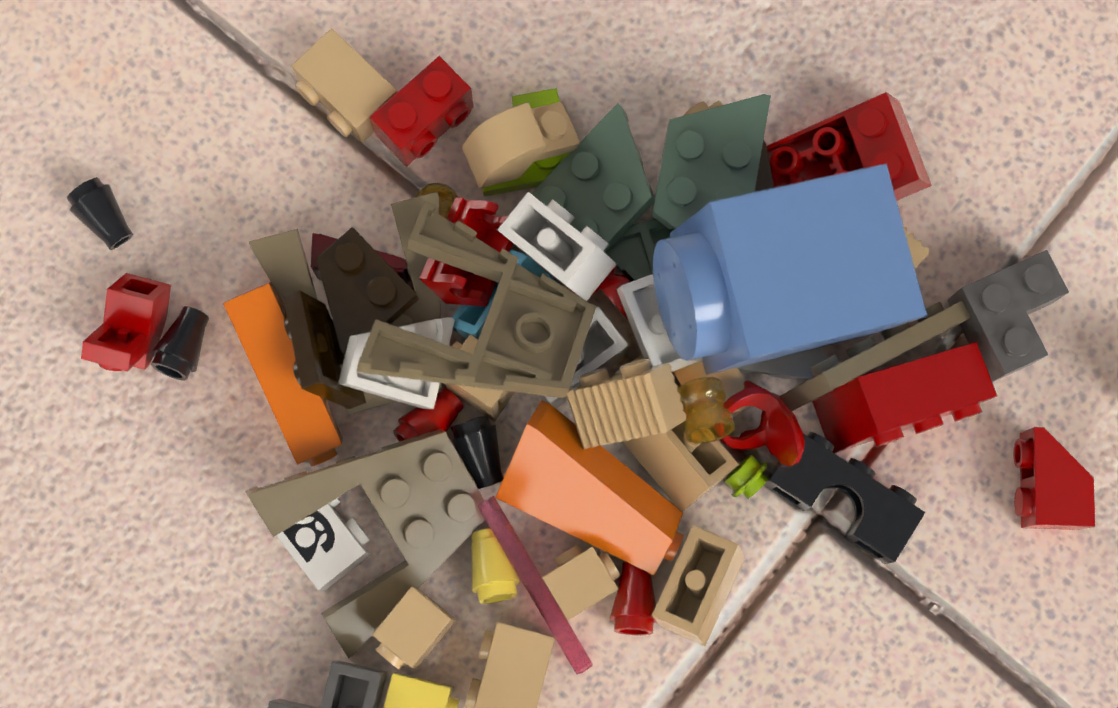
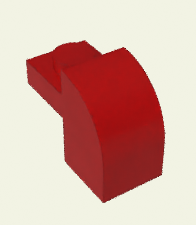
(131, 324)

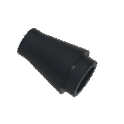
(99, 211)
(181, 345)
(479, 450)

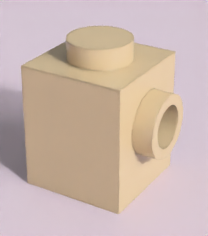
(581, 580)

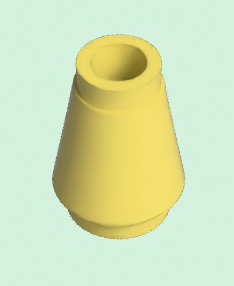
(492, 572)

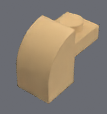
(515, 139)

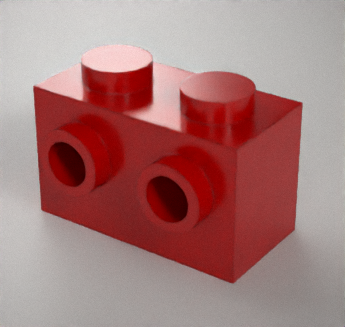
(423, 111)

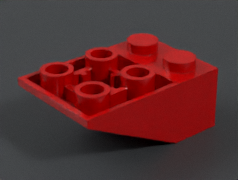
(851, 141)

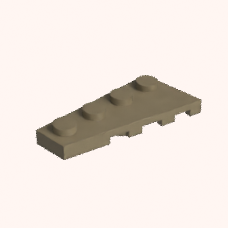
(867, 355)

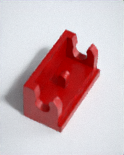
(457, 285)

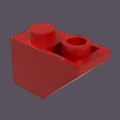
(1053, 484)

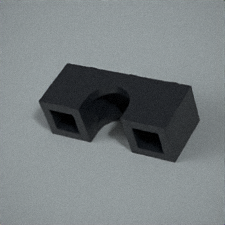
(882, 514)

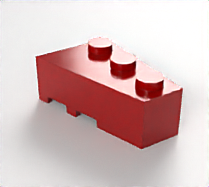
(905, 397)

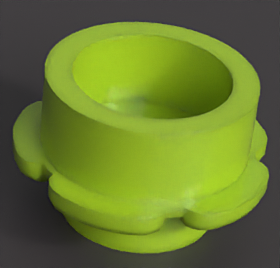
(747, 477)

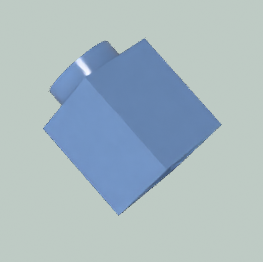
(787, 271)

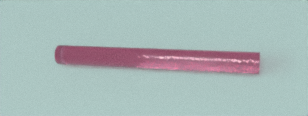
(535, 585)

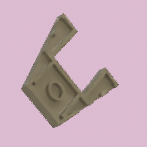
(289, 272)
(528, 336)
(421, 500)

